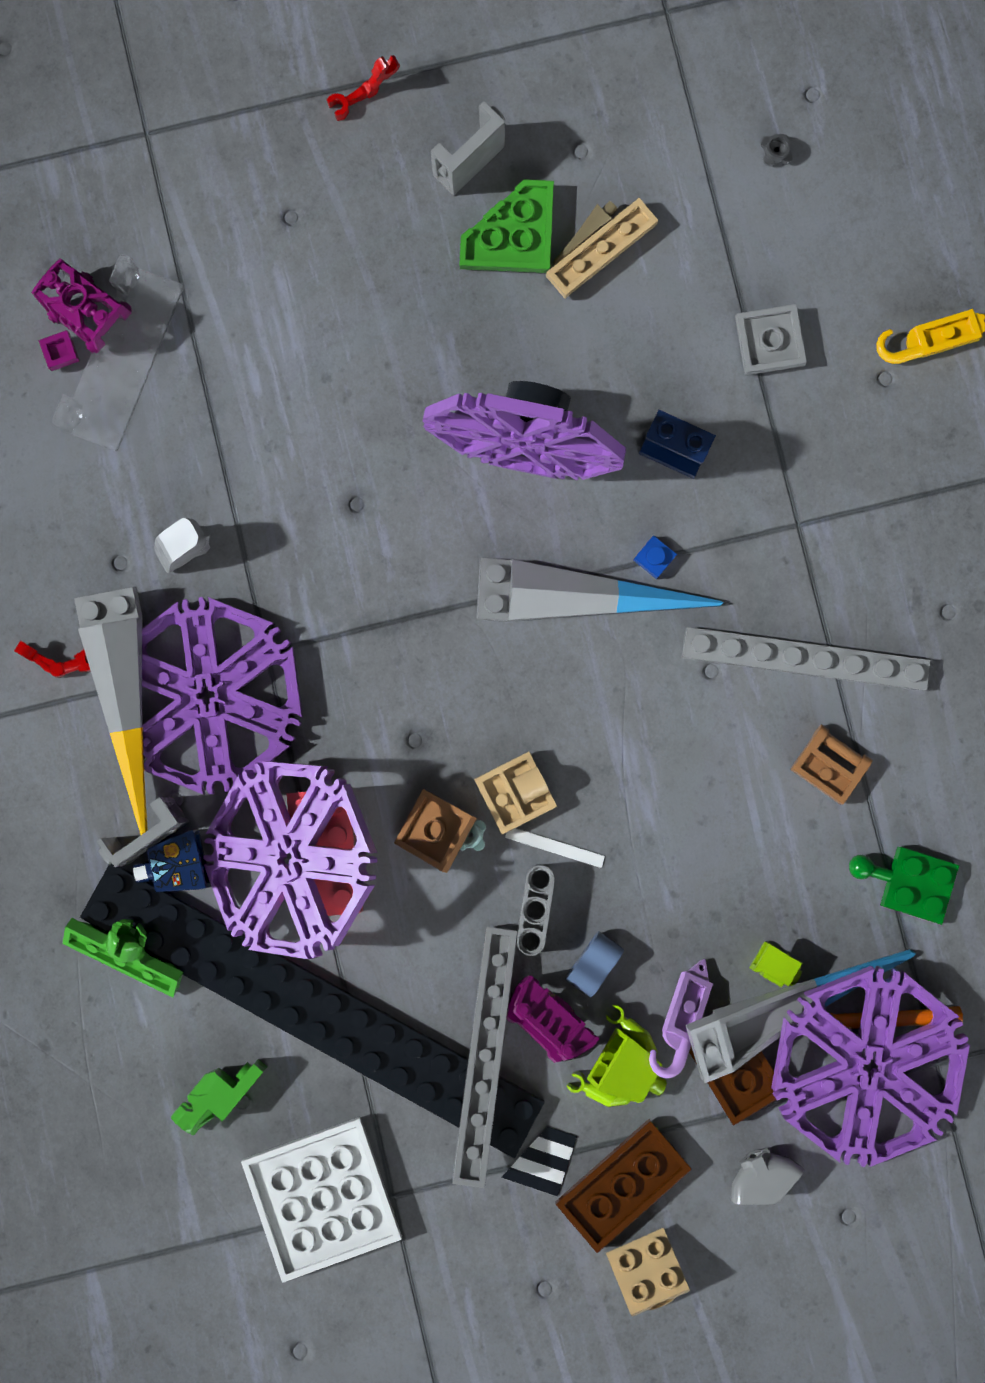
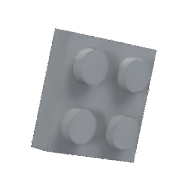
(770, 339)

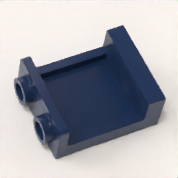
(676, 444)

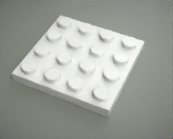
(321, 1199)

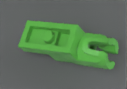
(216, 1095)

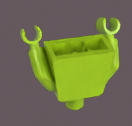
(623, 1067)

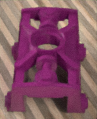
(72, 317)
(549, 1021)

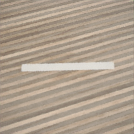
(555, 847)

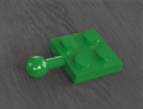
(914, 884)

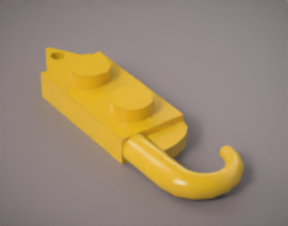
(935, 337)

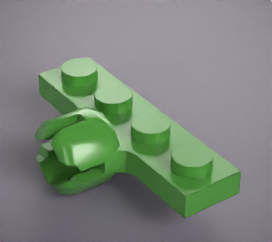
(123, 952)

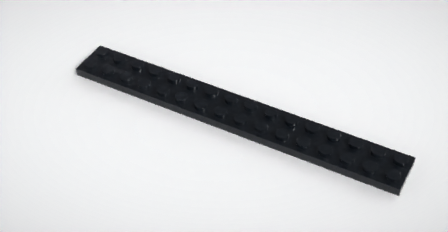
(306, 1006)

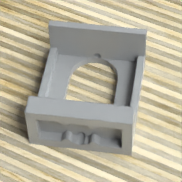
(171, 821)

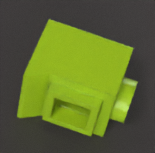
(776, 966)

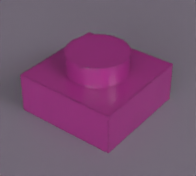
(59, 350)

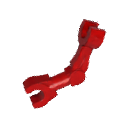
(381, 71)
(56, 669)

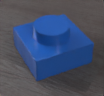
(655, 557)

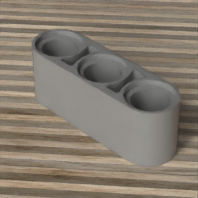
(540, 924)

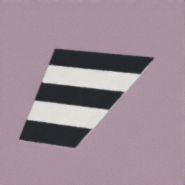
(544, 1162)

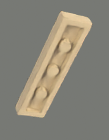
(602, 248)

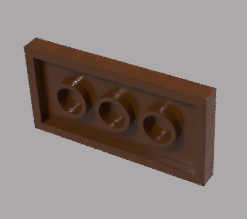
(623, 1185)

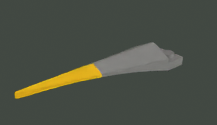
(113, 648)

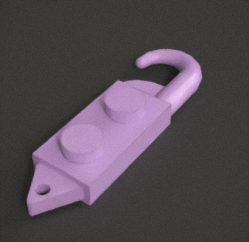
(686, 1007)

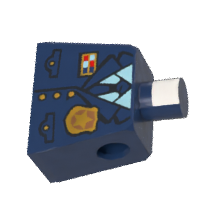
(175, 864)

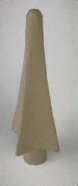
(594, 222)

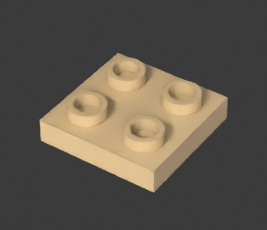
(515, 792)
(648, 1272)

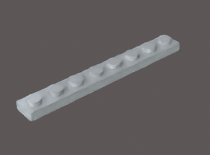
(806, 659)
(484, 1058)

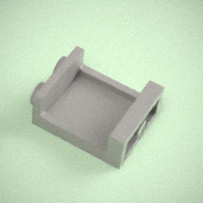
(458, 169)

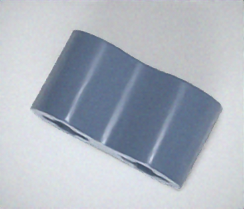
(594, 964)

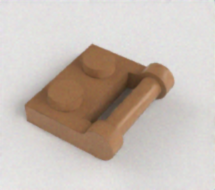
(827, 774)

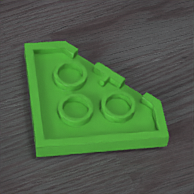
(513, 232)

